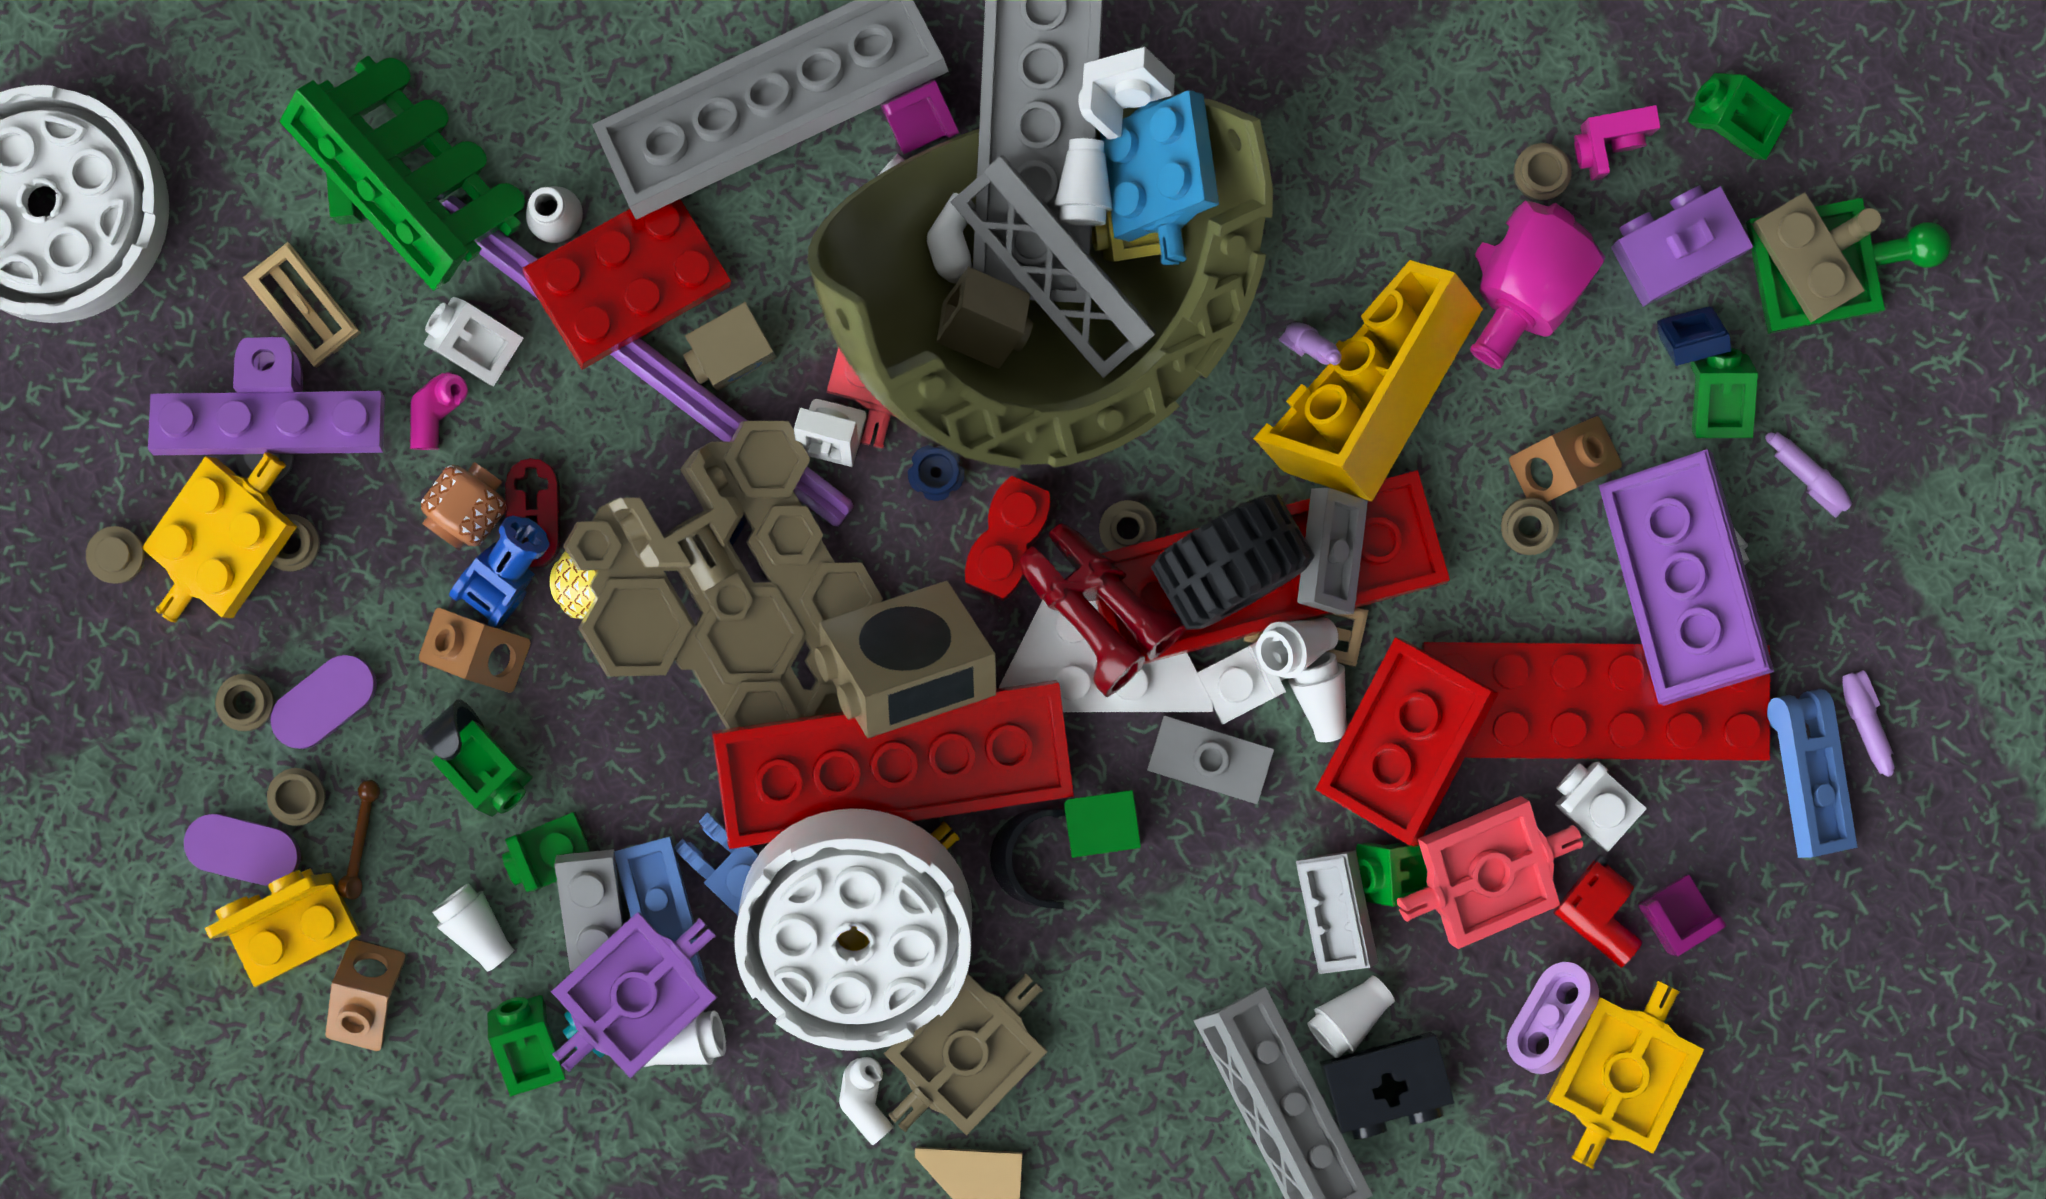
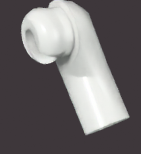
(948, 243)
(859, 1097)

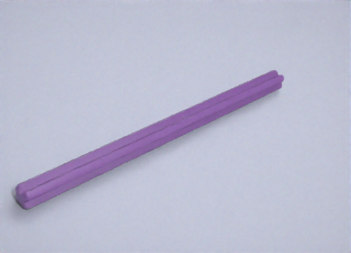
(669, 380)

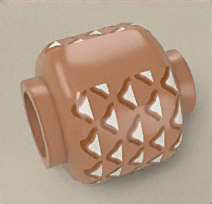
(463, 505)

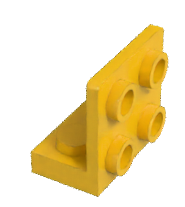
(287, 927)

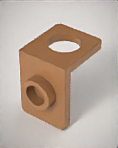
(1574, 457)
(464, 648)
(360, 1002)

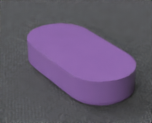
(323, 702)
(241, 849)

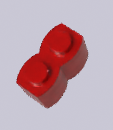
(1014, 524)

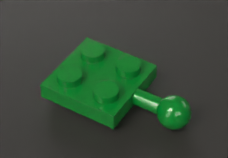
(1924, 245)

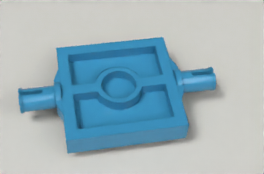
(1161, 172)

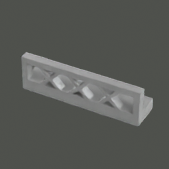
(1068, 251)
(1280, 1100)

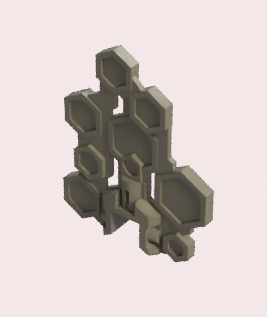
(746, 628)

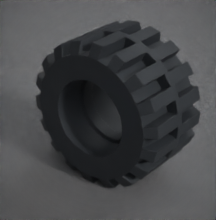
(1232, 561)

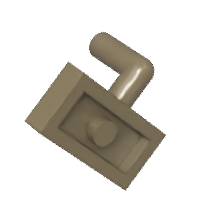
(1812, 255)

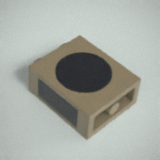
(906, 659)

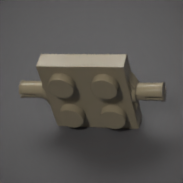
(967, 1055)

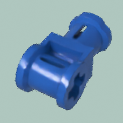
(500, 574)

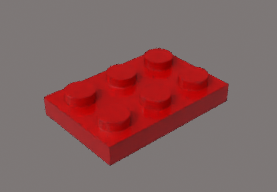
(625, 280)
(1406, 741)

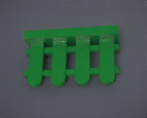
(377, 181)

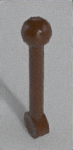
(350, 885)

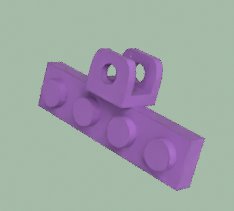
(266, 412)

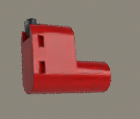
(1591, 909)

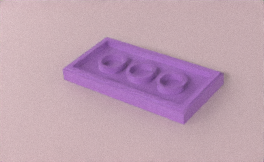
(1686, 578)

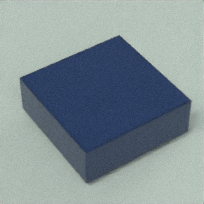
(1693, 335)

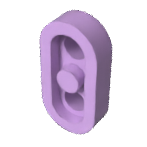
(1549, 1016)

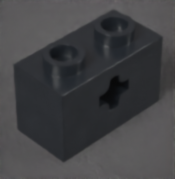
(1410, 1060)

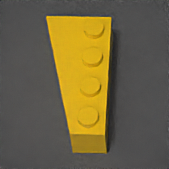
(1364, 409)

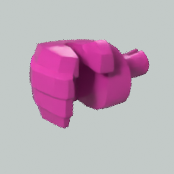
(1533, 277)

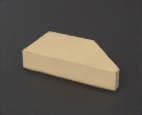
(974, 1172)

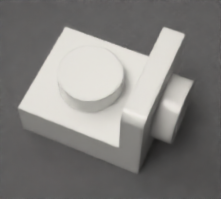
(1121, 83)
(471, 339)
(830, 431)
(1239, 684)
(1598, 804)

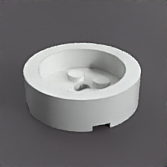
(106, 210)
(865, 874)

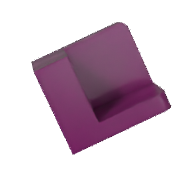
(919, 116)
(1680, 916)

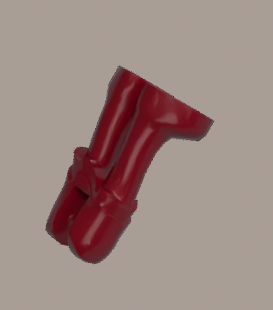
(1095, 580)

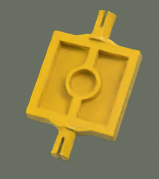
(219, 537)
(1625, 1075)

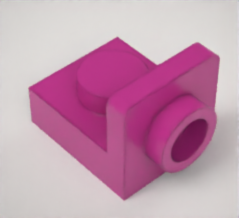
(1622, 129)

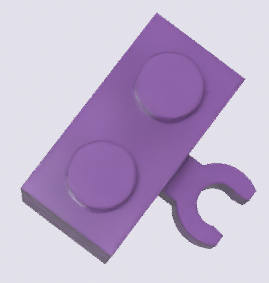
(1681, 244)

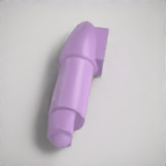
(1305, 339)
(1819, 482)
(1862, 705)

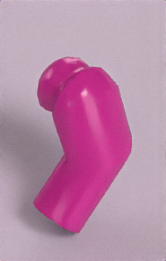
(431, 405)

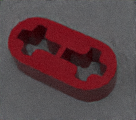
(547, 504)

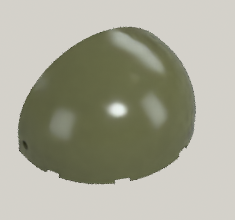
(1047, 398)

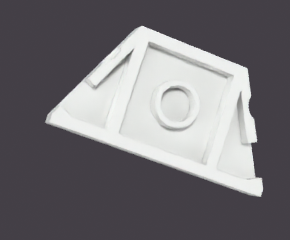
(1059, 652)

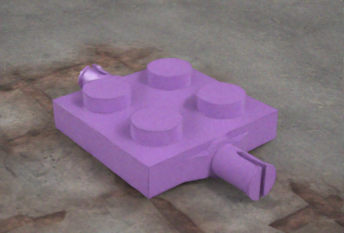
(634, 995)

